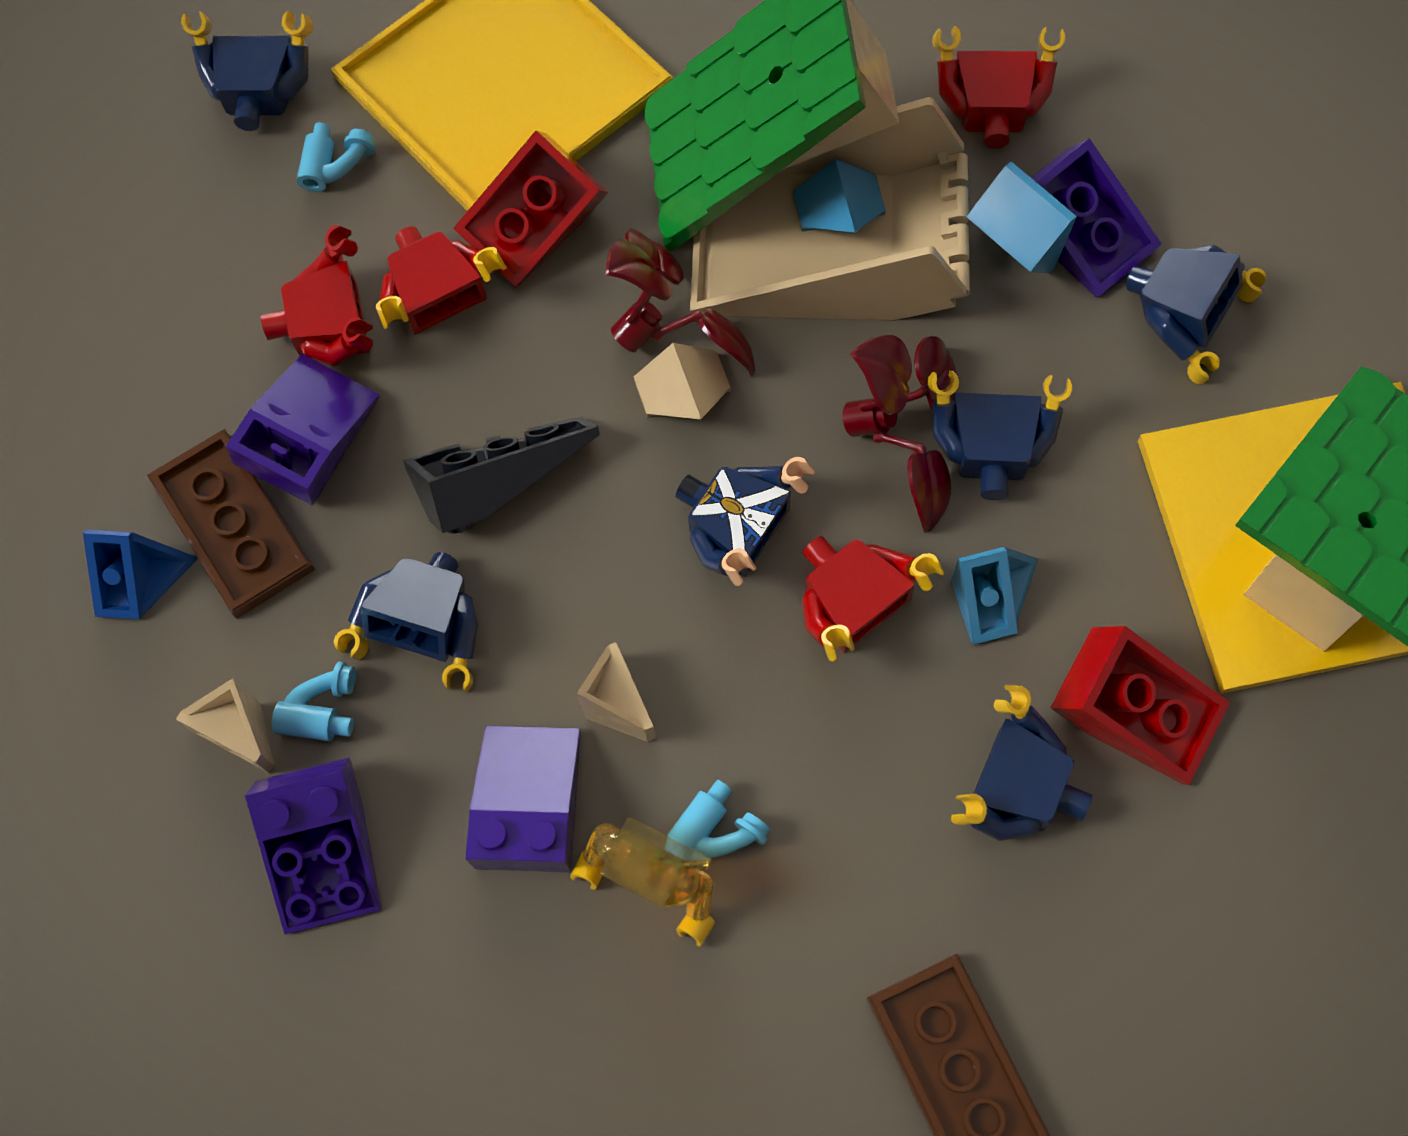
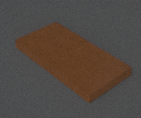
(230, 525)
(954, 1055)

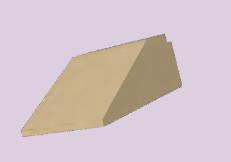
(890, 269)

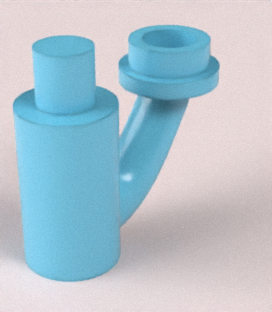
(315, 163)
(298, 719)
(704, 815)

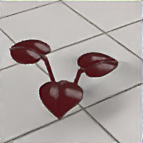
(645, 266)
(887, 372)

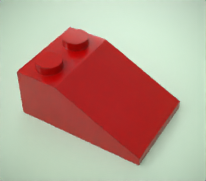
(531, 206)
(1140, 702)

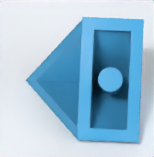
(839, 198)
(992, 591)

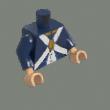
(739, 513)

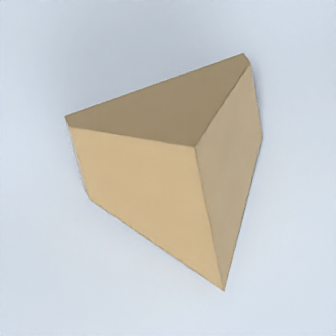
(682, 382)
(613, 699)
(233, 722)

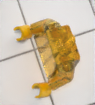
(653, 869)

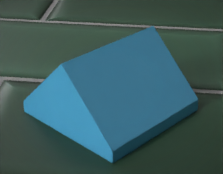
(1023, 219)

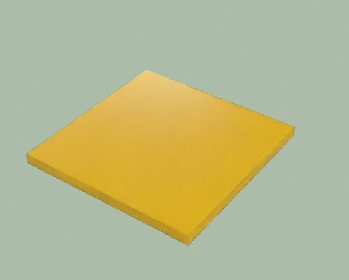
(479, 77)
(1203, 486)

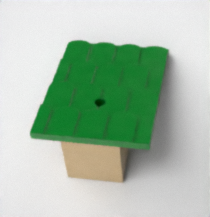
(760, 101)
(1339, 519)

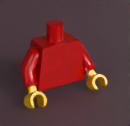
(995, 88)
(433, 279)
(858, 589)

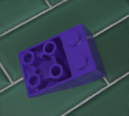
(301, 428)
(315, 845)

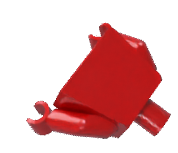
(323, 306)

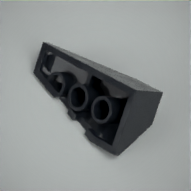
(474, 483)

